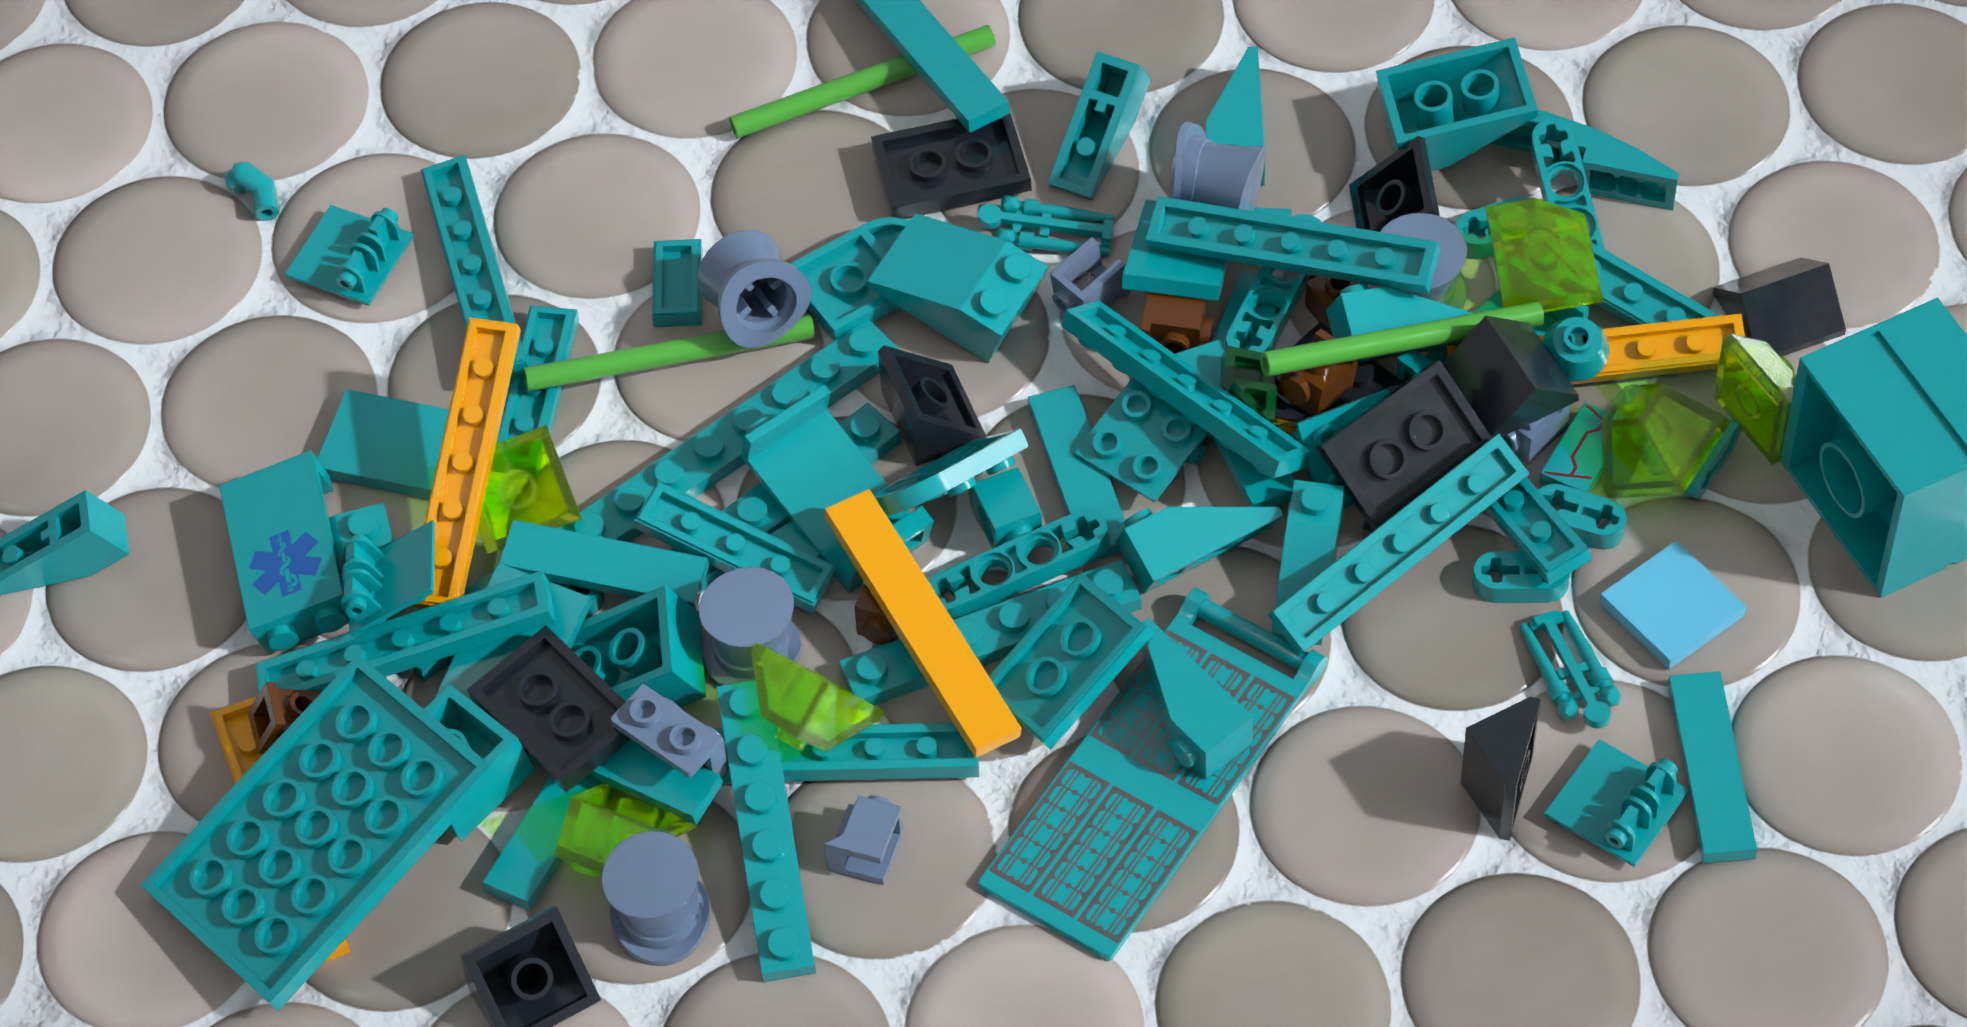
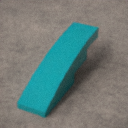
(1609, 164)

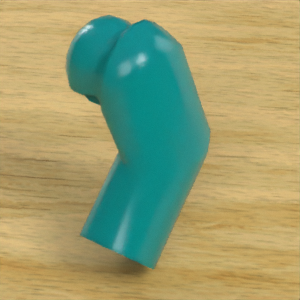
(247, 176)

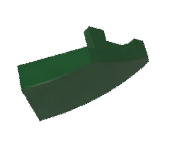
(1244, 379)

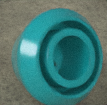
(1584, 354)

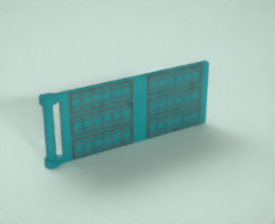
(1125, 805)

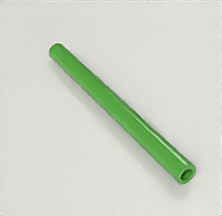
(844, 87)
(1389, 340)
(649, 357)

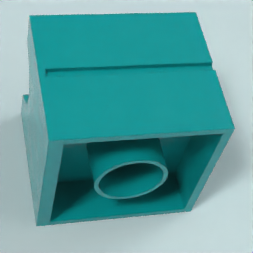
(1885, 444)

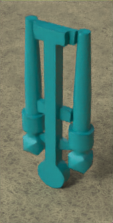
(1010, 214)
(1596, 713)

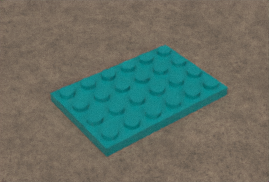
(318, 831)

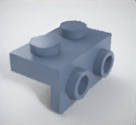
(670, 733)

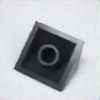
(1395, 188)
(1786, 305)
(1508, 375)
(926, 404)
(1498, 762)
(529, 974)

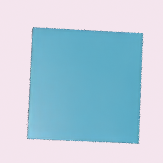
(1672, 605)

